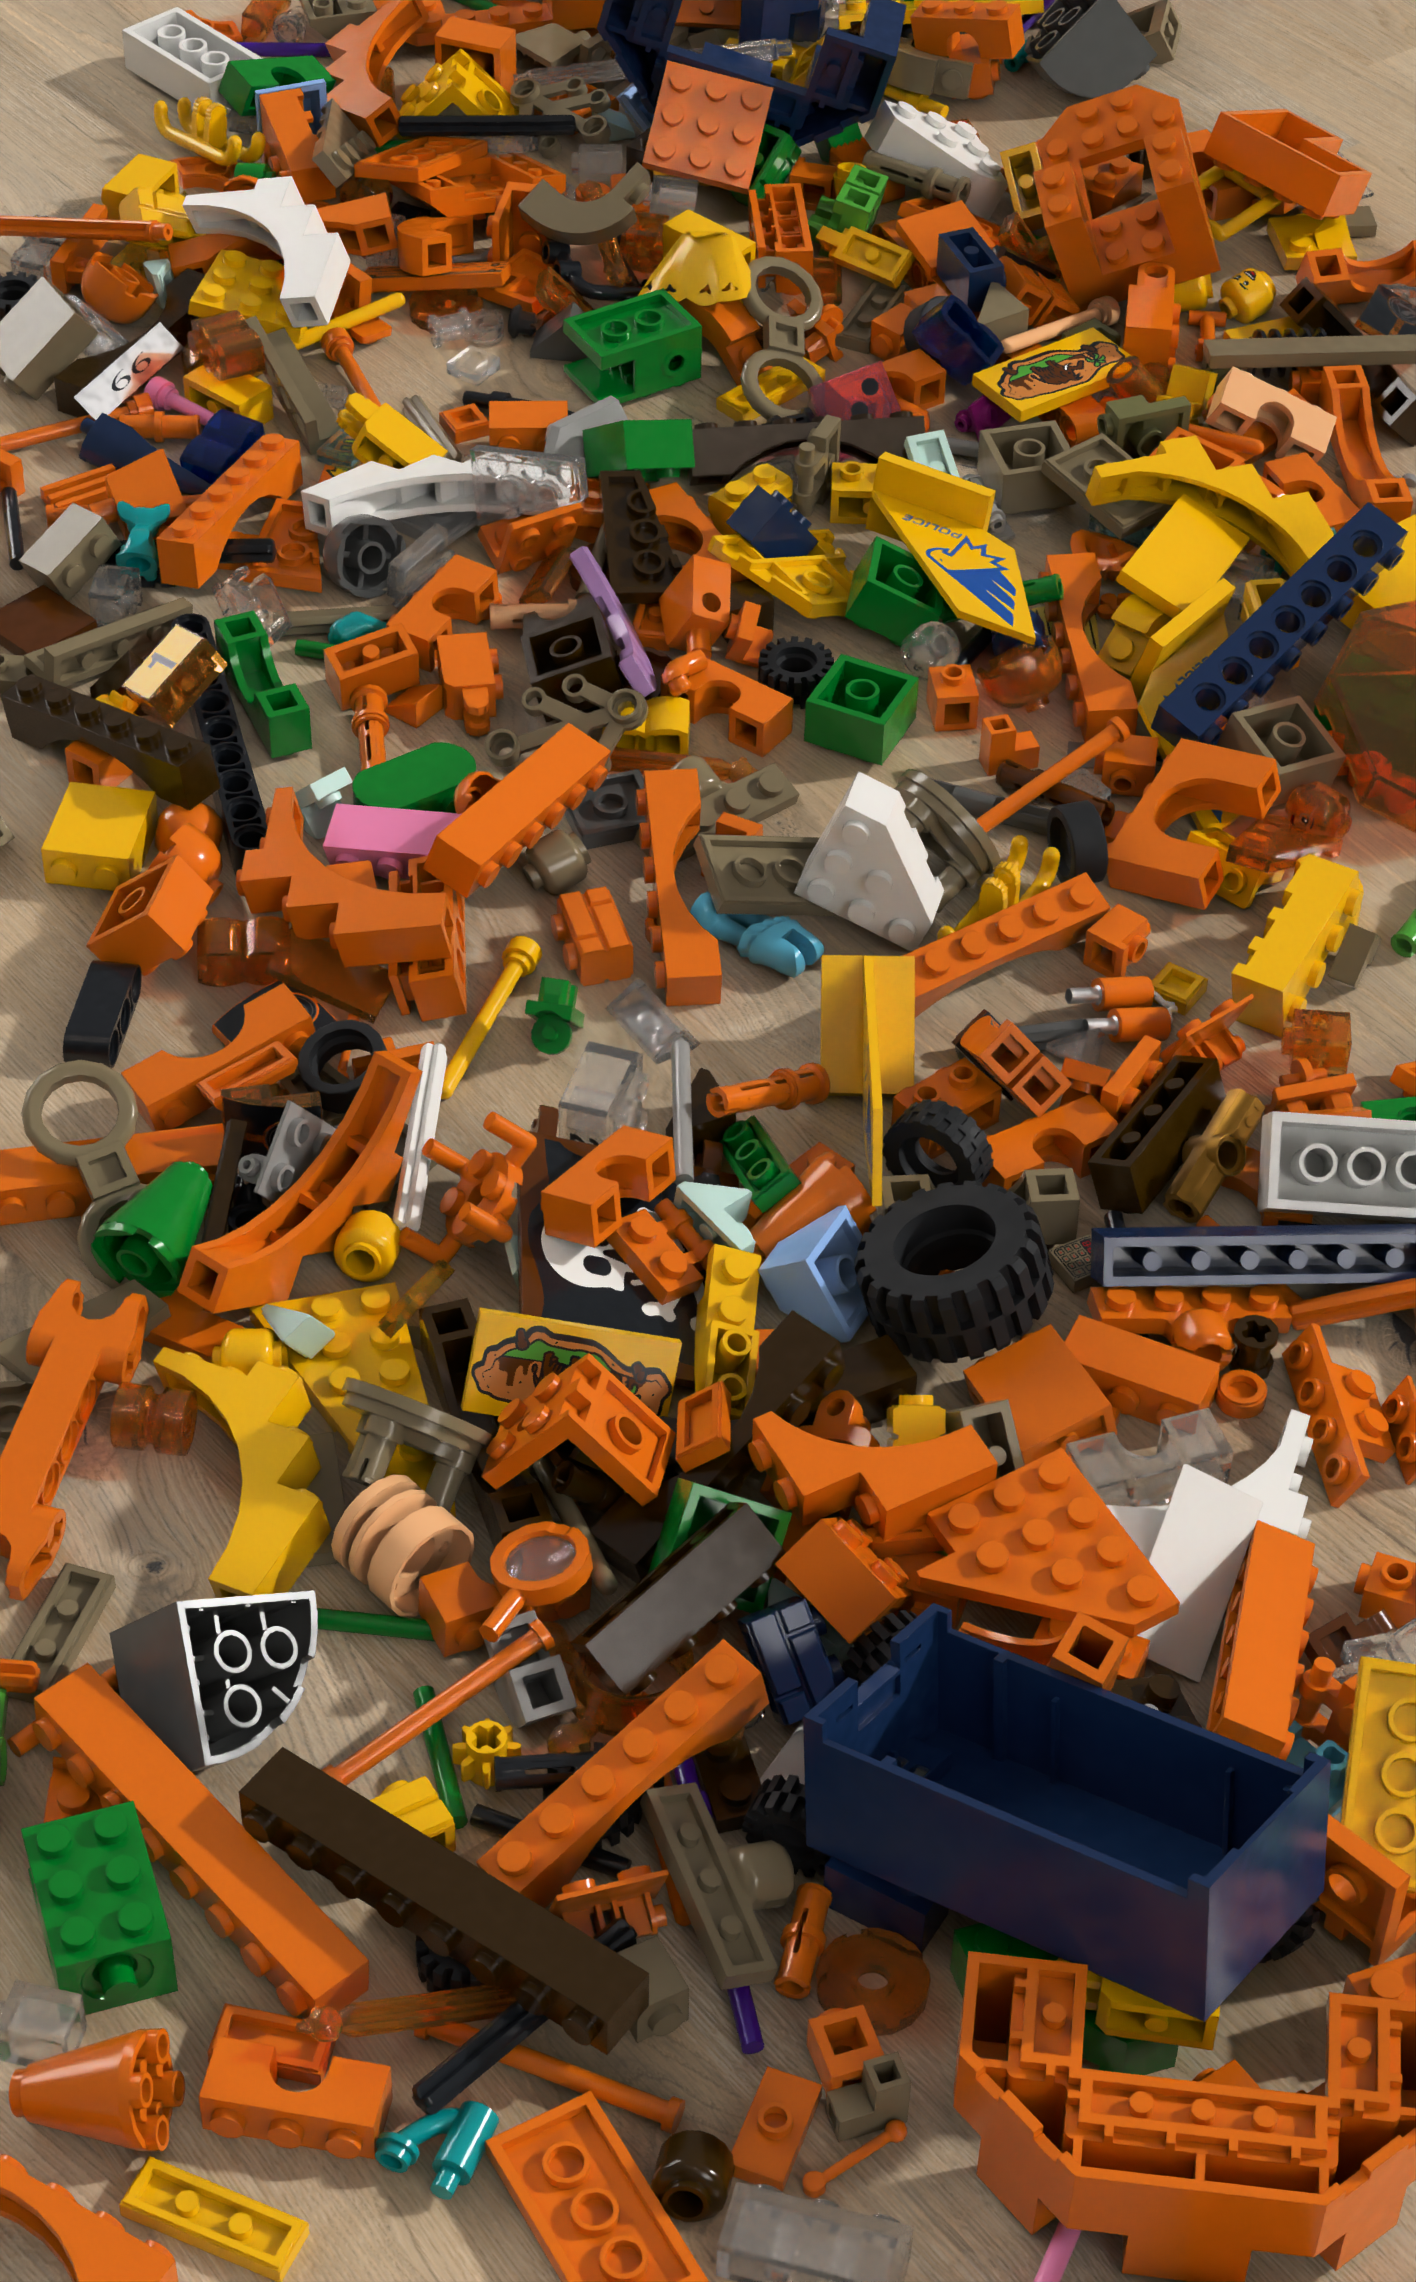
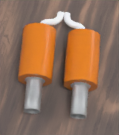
(1129, 1008)

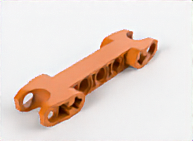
(74, 1364)

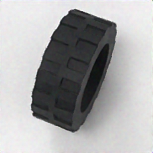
(950, 1130)

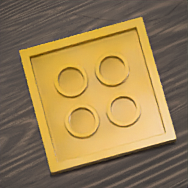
(245, 286)

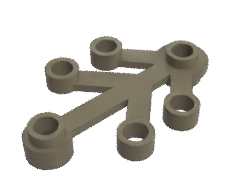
(531, 95)
(606, 717)

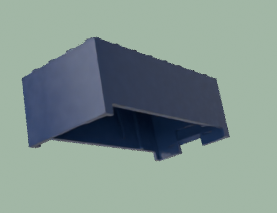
(1066, 1814)

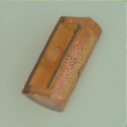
(259, 18)

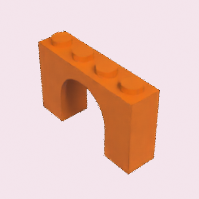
(1189, 781)

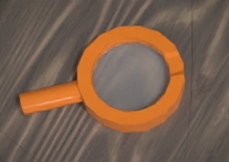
(536, 1569)

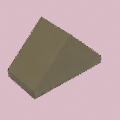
(1003, 312)

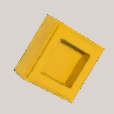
(1179, 986)

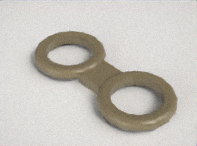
(781, 335)
(102, 1164)

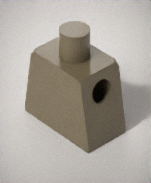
(548, 47)

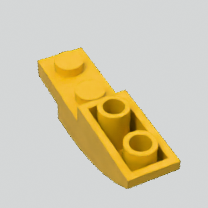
(725, 1325)

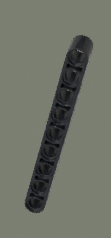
(217, 724)

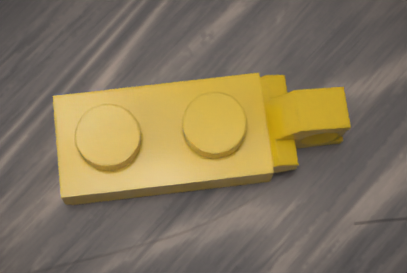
(867, 254)

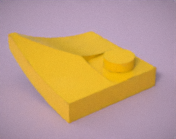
(1301, 233)

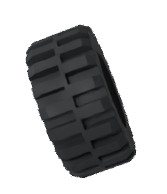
(963, 1312)

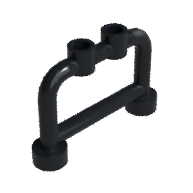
(571, 271)

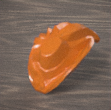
(1110, 552)

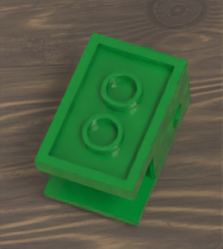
(635, 347)
(100, 1908)

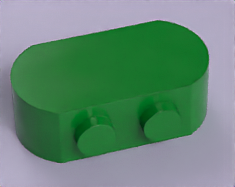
(415, 780)

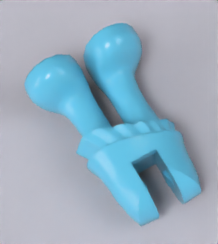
(764, 939)

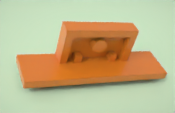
(1343, 1413)

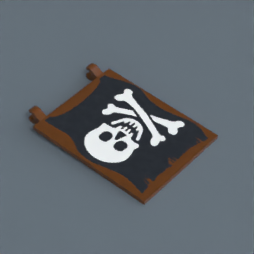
(595, 1283)

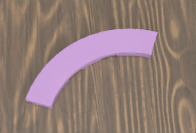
(633, 657)

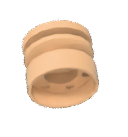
(396, 1537)

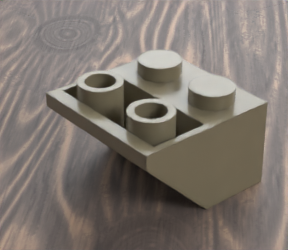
(332, 16)

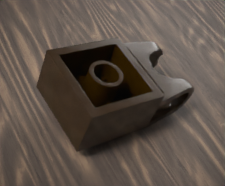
(567, 647)

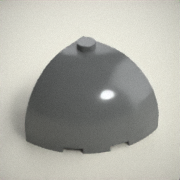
(1088, 48)
(217, 1671)

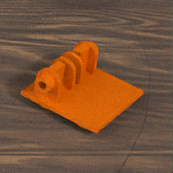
(1211, 1037)
(630, 1893)

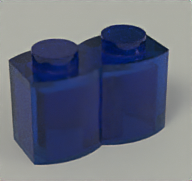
(957, 339)
(220, 444)

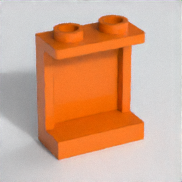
(1046, 1390)

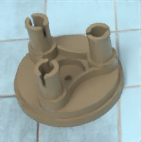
(947, 832)
(400, 1420)

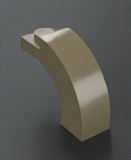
(930, 73)
(589, 221)

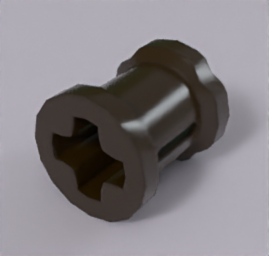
(1254, 1340)

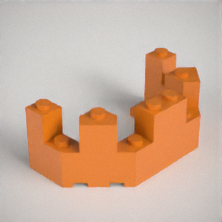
(1176, 2163)

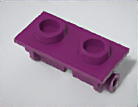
(980, 415)

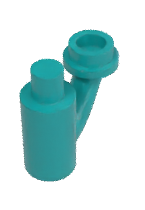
(459, 2154)

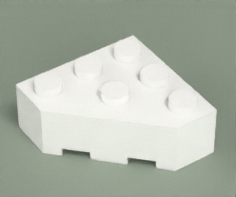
(935, 142)
(873, 866)

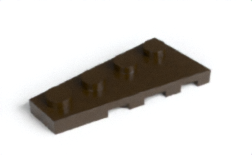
(635, 541)

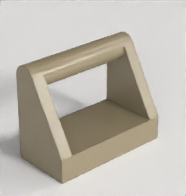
(1162, 28)

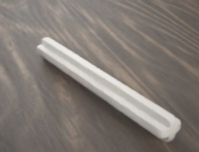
(421, 1128)

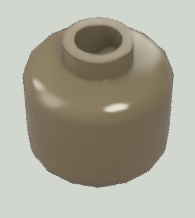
(556, 862)

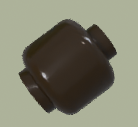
(693, 2175)

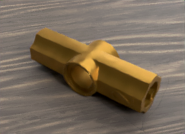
(1213, 1155)

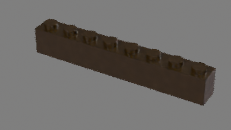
(445, 1901)

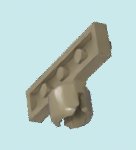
(749, 798)
(720, 1883)

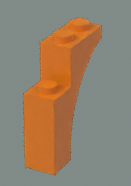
(887, 1484)
(1084, 1651)

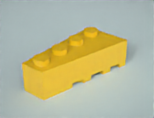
(1296, 943)

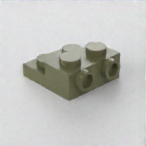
(1142, 425)

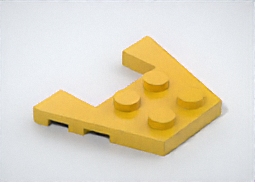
(809, 584)

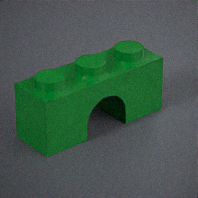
(246, 76)

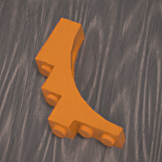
(361, 60)
(359, 920)
(353, 1169)

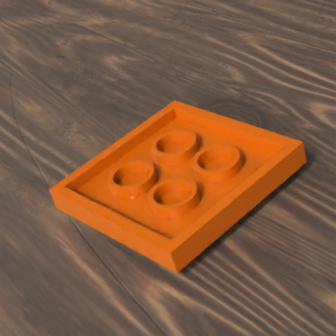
(707, 127)

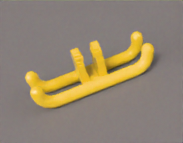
(207, 132)
(1004, 886)

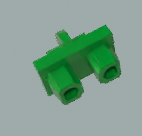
(553, 1015)

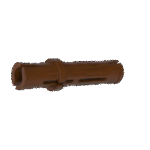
(1015, 776)

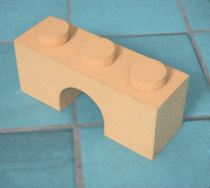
(1297, 424)

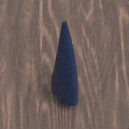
(120, 444)

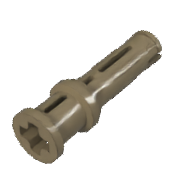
(930, 182)

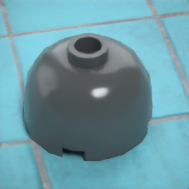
(359, 554)

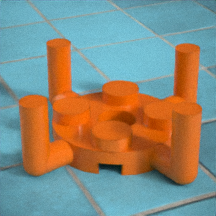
(482, 1198)

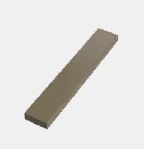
(1310, 351)

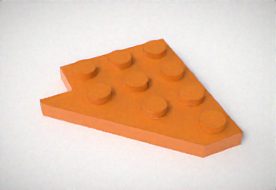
(1047, 1550)

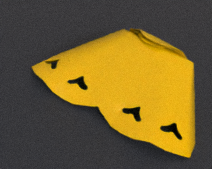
(700, 261)

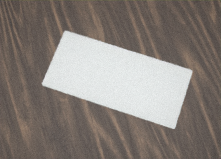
(1199, 1562)

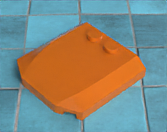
(475, 185)

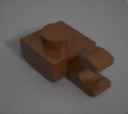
(1329, 1638)

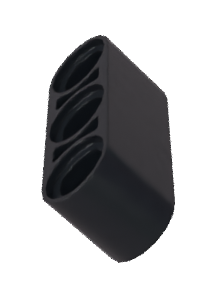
(102, 1012)

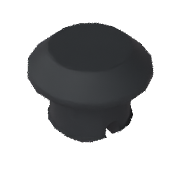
(520, 321)

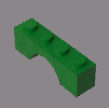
(274, 709)

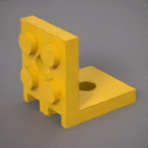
(457, 82)

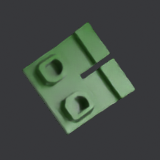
(854, 206)

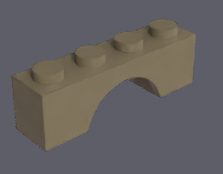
(1048, 1191)

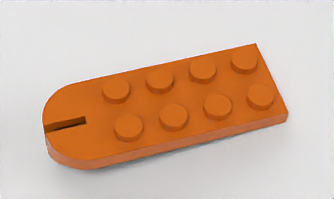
(589, 2199)

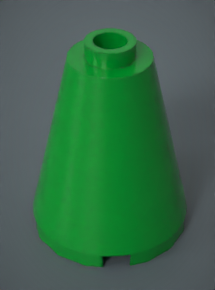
(155, 1229)

